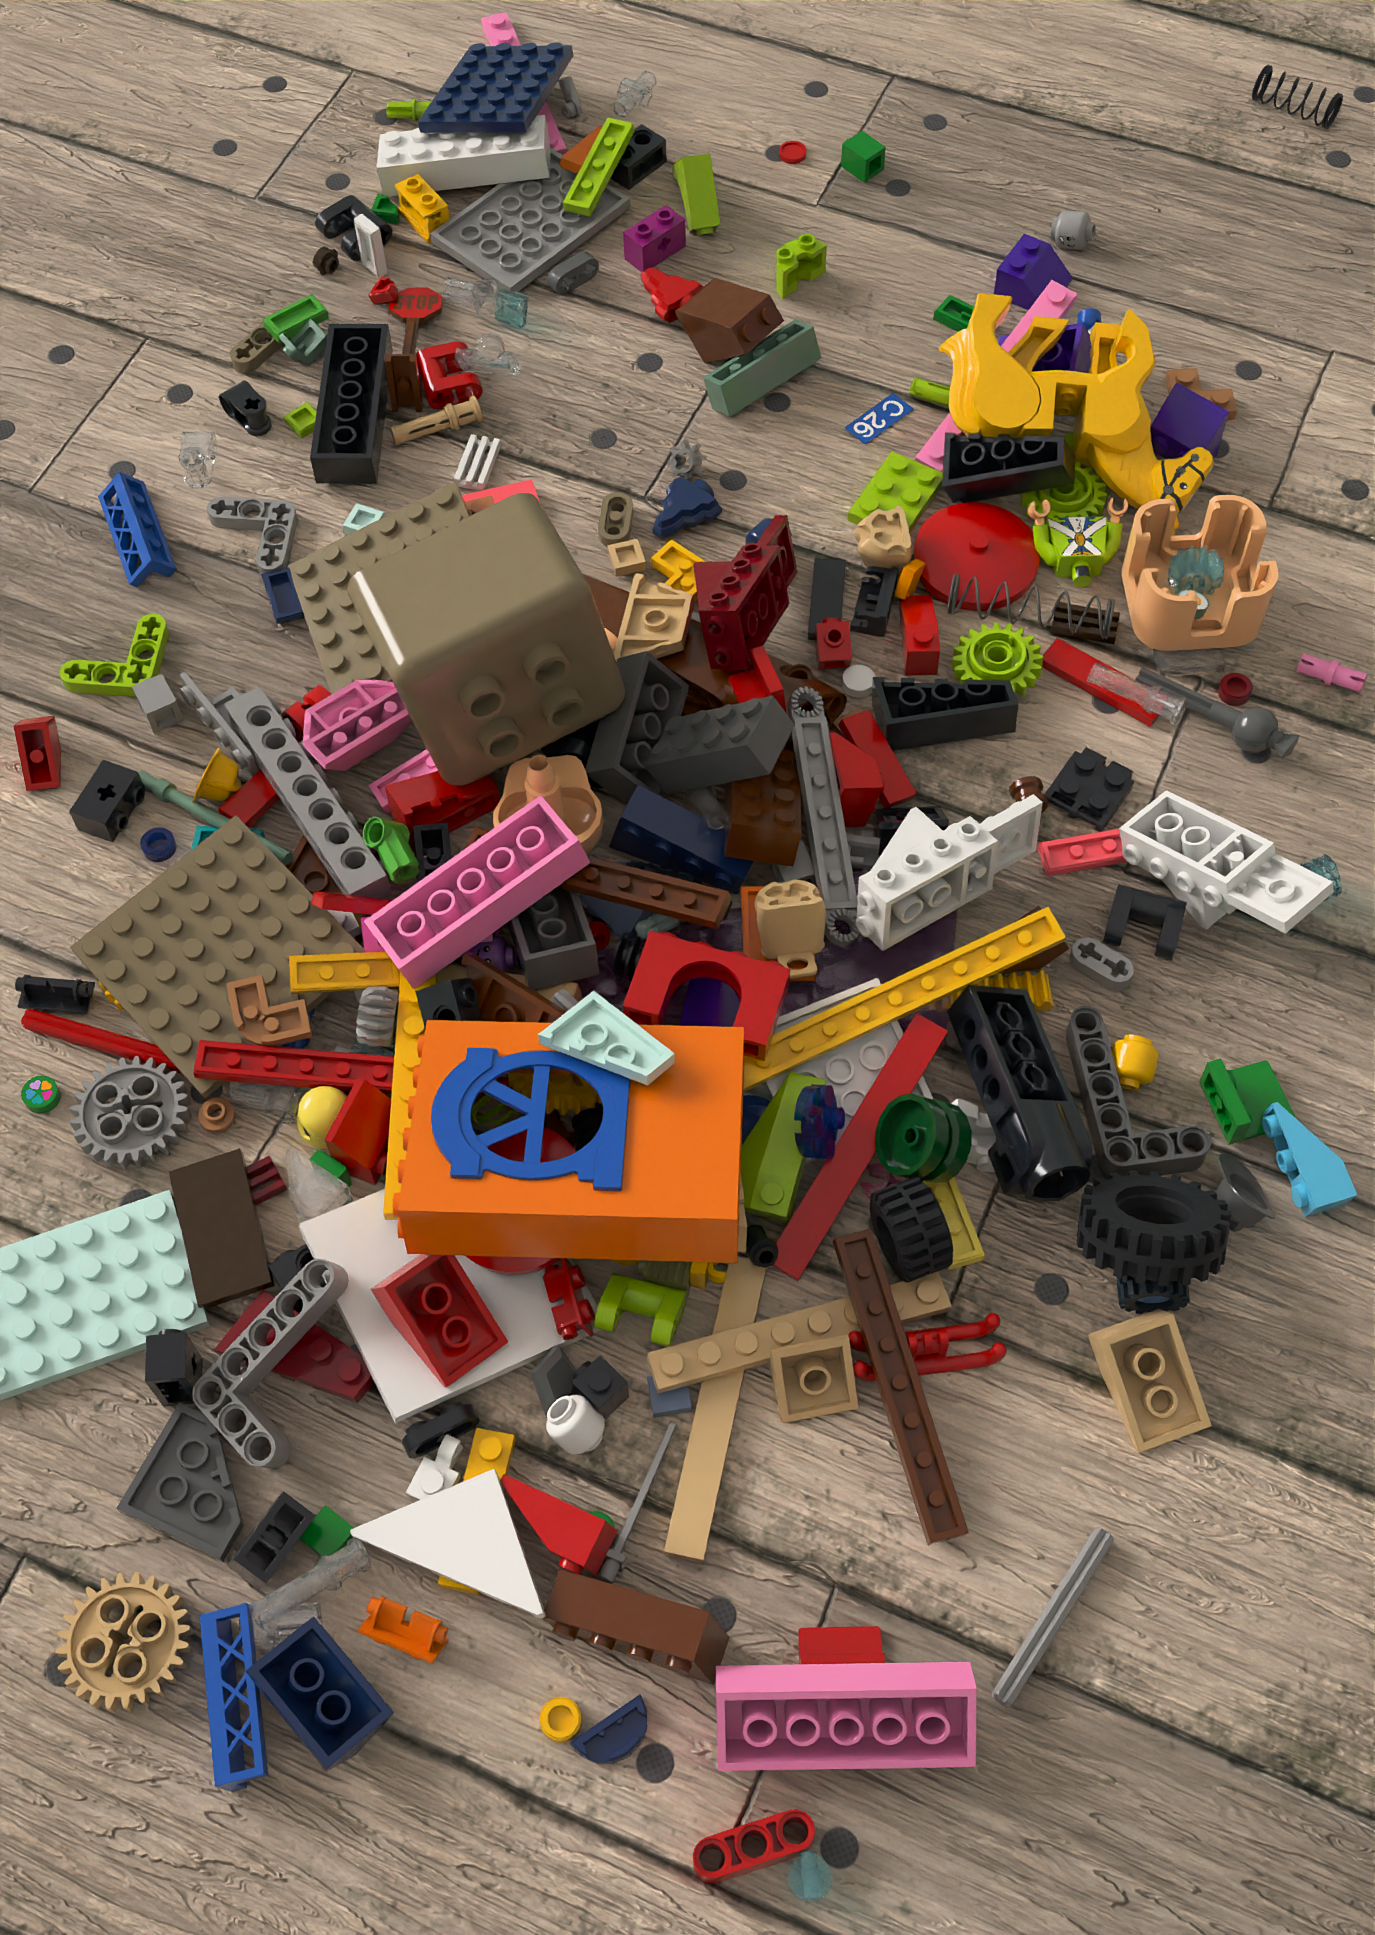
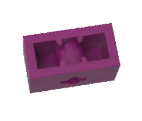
(654, 239)

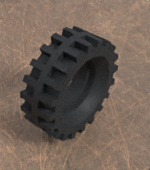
(1153, 1228)

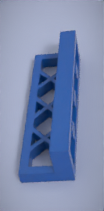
(139, 521)
(224, 1696)

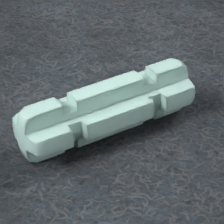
(656, 923)

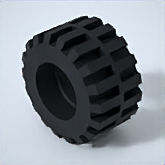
(911, 1229)

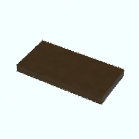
(221, 1229)

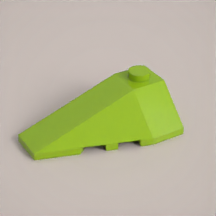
(770, 1155)

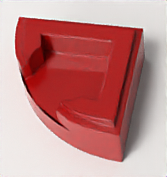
(383, 291)

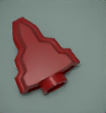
(668, 292)

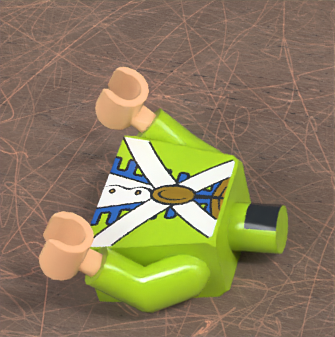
(1077, 544)

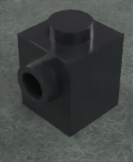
(600, 1386)

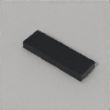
(826, 592)

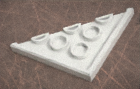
(464, 1538)

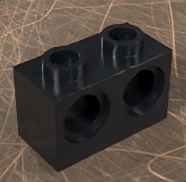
(641, 157)

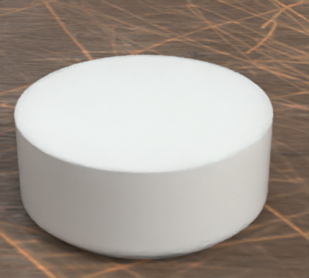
(858, 681)

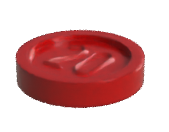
(792, 152)

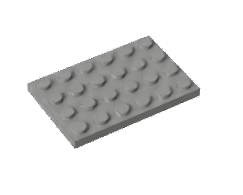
(523, 227)

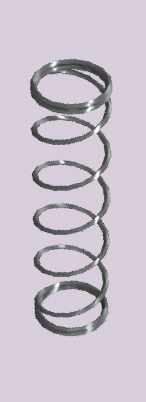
(1104, 631)

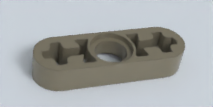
(249, 354)

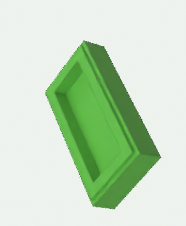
(294, 317)

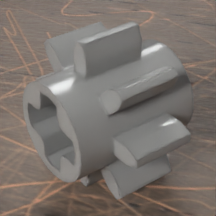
(678, 460)

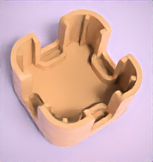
(1235, 609)

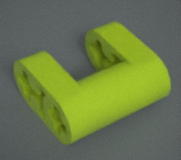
(645, 1299)

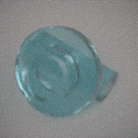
(809, 1877)

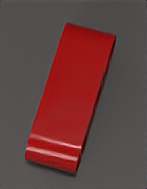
(768, 1829)

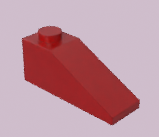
(919, 635)
(567, 1531)

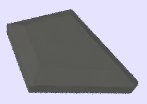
(553, 1377)

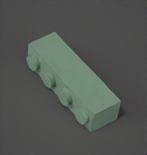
(762, 368)

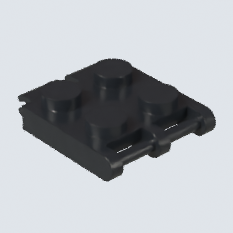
(1091, 787)

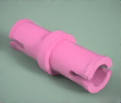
(1331, 672)

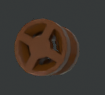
(1026, 787)

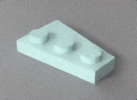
(608, 1039)

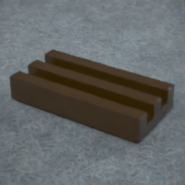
(1085, 630)

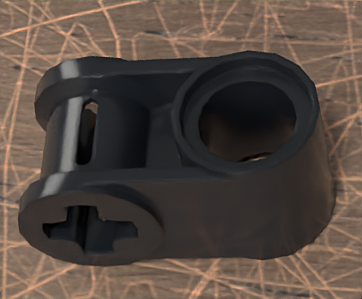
(246, 408)

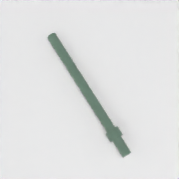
(167, 792)

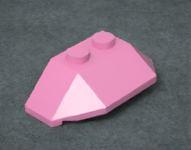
(354, 723)

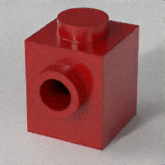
(832, 644)

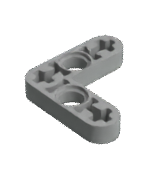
(266, 521)

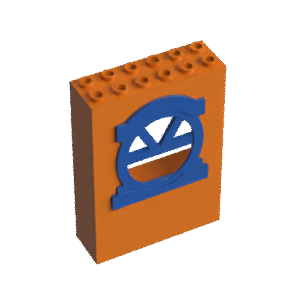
(645, 1188)

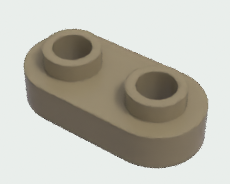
(615, 518)

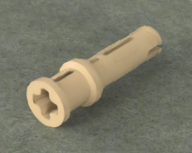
(450, 417)

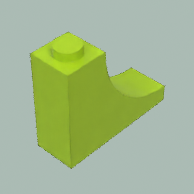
(698, 192)

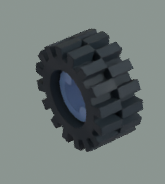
(1150, 1295)

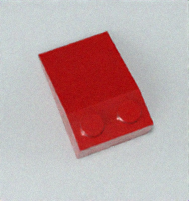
(440, 1315)

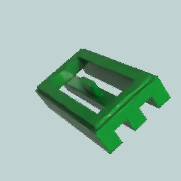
(954, 313)

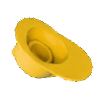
(218, 779)

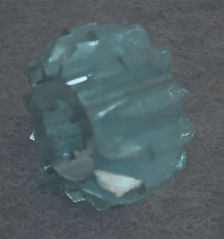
(1196, 570)

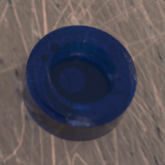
(158, 844)

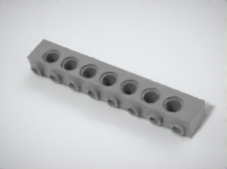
(293, 779)

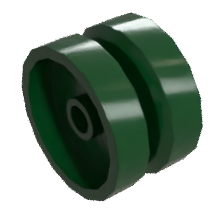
(923, 1138)

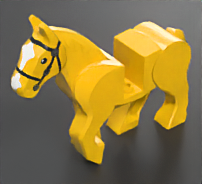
(1001, 395)

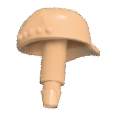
(563, 786)

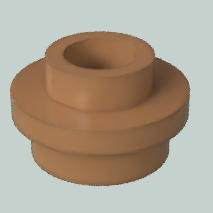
(220, 1123)

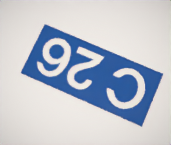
(879, 418)

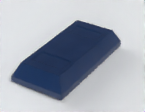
(282, 596)

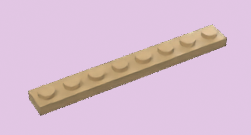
(751, 1343)

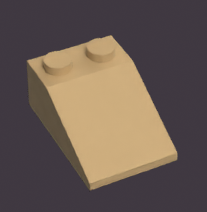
(1150, 1379)

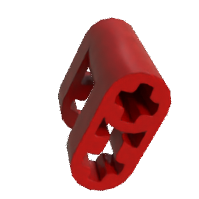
(434, 376)

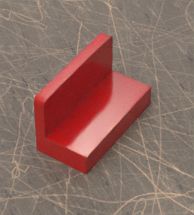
(759, 681)
(840, 1645)

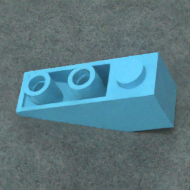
(1313, 1169)

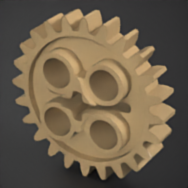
(91, 1629)

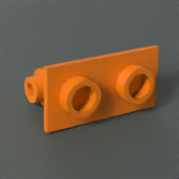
(420, 1638)

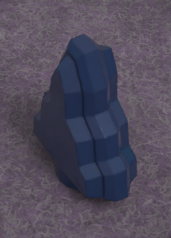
(685, 506)

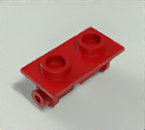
(575, 1312)

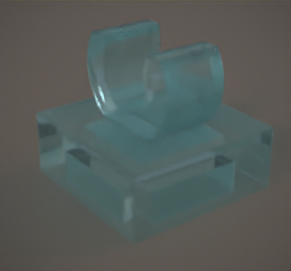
(511, 308)

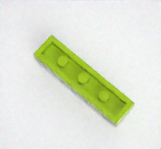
(598, 167)

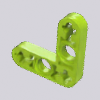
(125, 673)

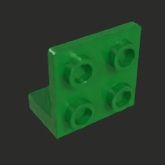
(1241, 1097)

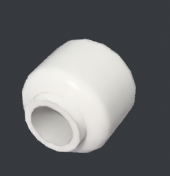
(575, 1424)

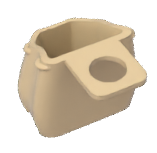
(885, 539)
(791, 923)

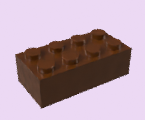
(765, 815)

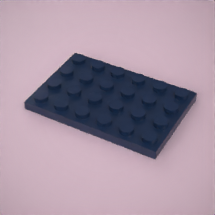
(496, 89)

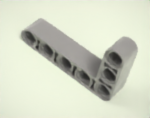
(262, 1359)

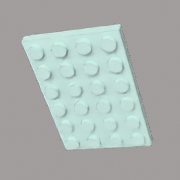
(93, 1293)

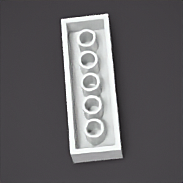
(463, 158)

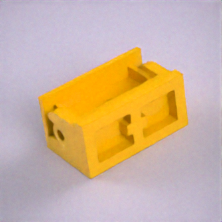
(421, 206)

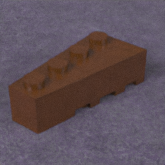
(636, 1625)

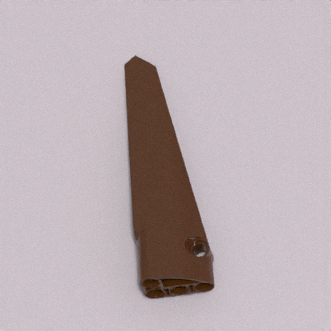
(712, 685)

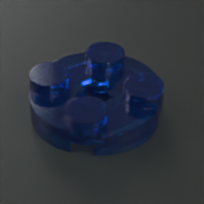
(819, 1121)

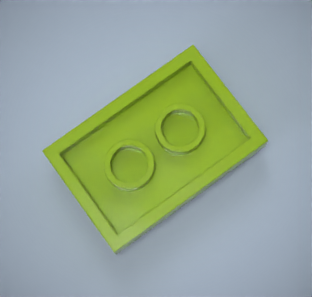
(901, 484)

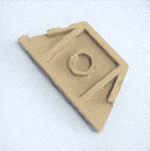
(654, 620)

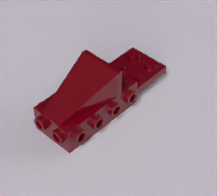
(745, 596)

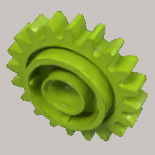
(1081, 499)
(998, 656)

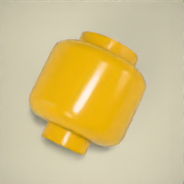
(1135, 1061)

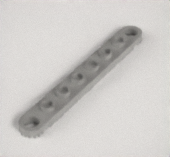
(823, 814)

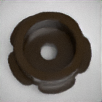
(326, 260)

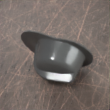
(1242, 1194)

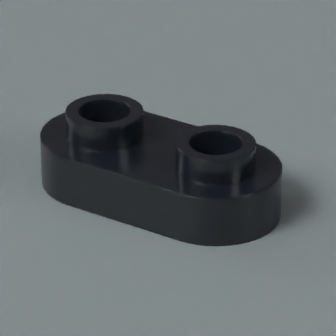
(427, 1436)

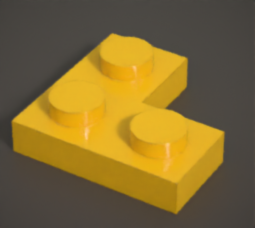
(677, 565)

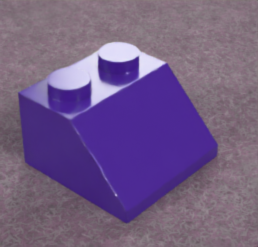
(1029, 271)
(1187, 423)

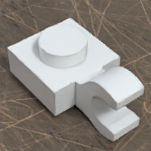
(437, 1474)

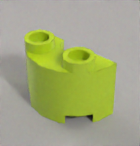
(799, 260)

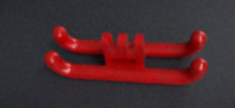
(931, 1345)

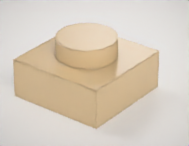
(626, 557)

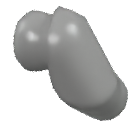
(572, 106)

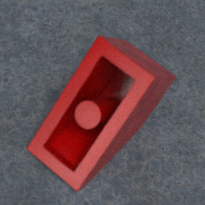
(39, 752)

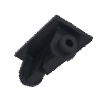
(54, 994)

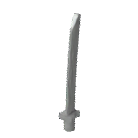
(614, 1558)

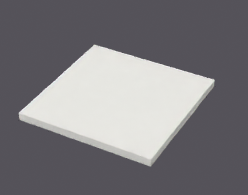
(370, 1252)

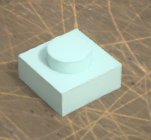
(361, 517)

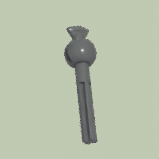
(1252, 729)

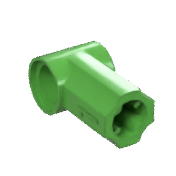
(392, 845)

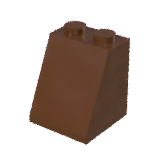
(727, 319)

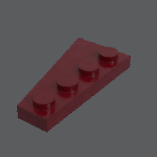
(314, 1359)

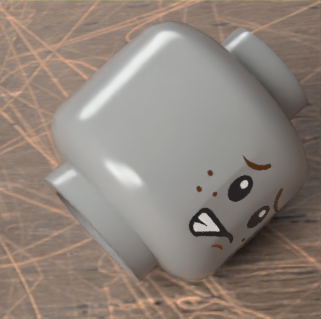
(1072, 230)

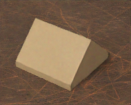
(813, 1378)

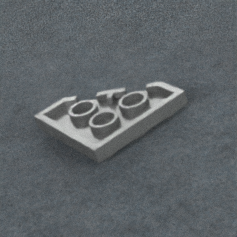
(187, 1486)

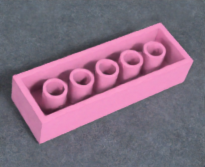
(477, 891)
(846, 1716)

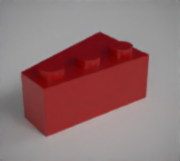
(433, 801)

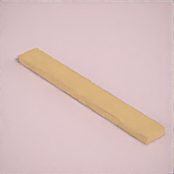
(712, 1423)

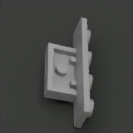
(215, 714)

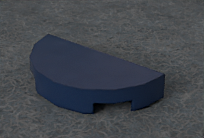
(614, 1736)

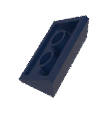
(320, 1694)

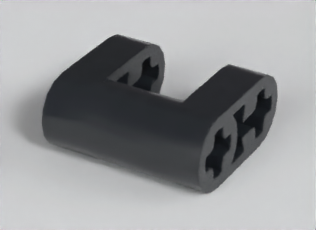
(340, 218)
(1149, 909)

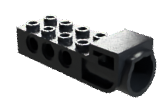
(1022, 1094)

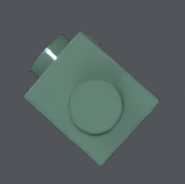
(306, 343)

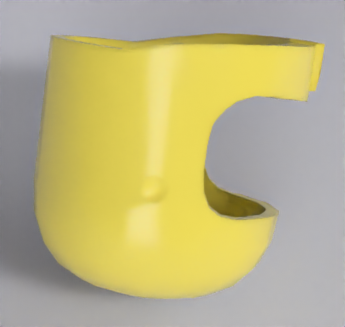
(318, 1112)

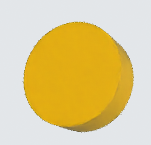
(560, 1720)

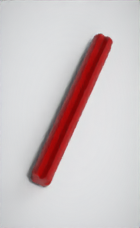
(94, 1037)

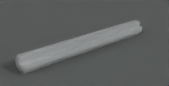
(1052, 1617)

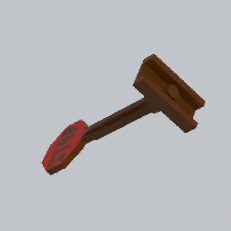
(410, 307)

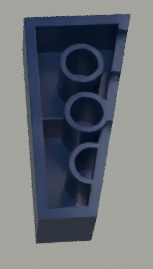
(677, 840)

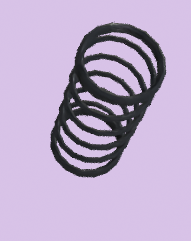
(1334, 104)

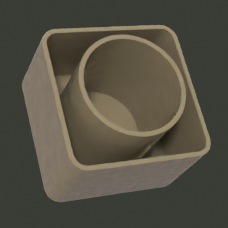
(490, 638)

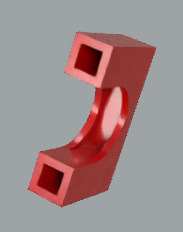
(673, 961)

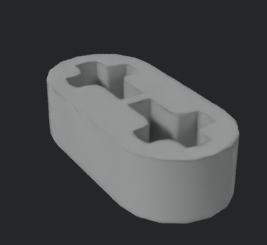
(1101, 964)

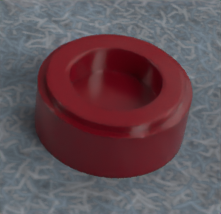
(1235, 689)

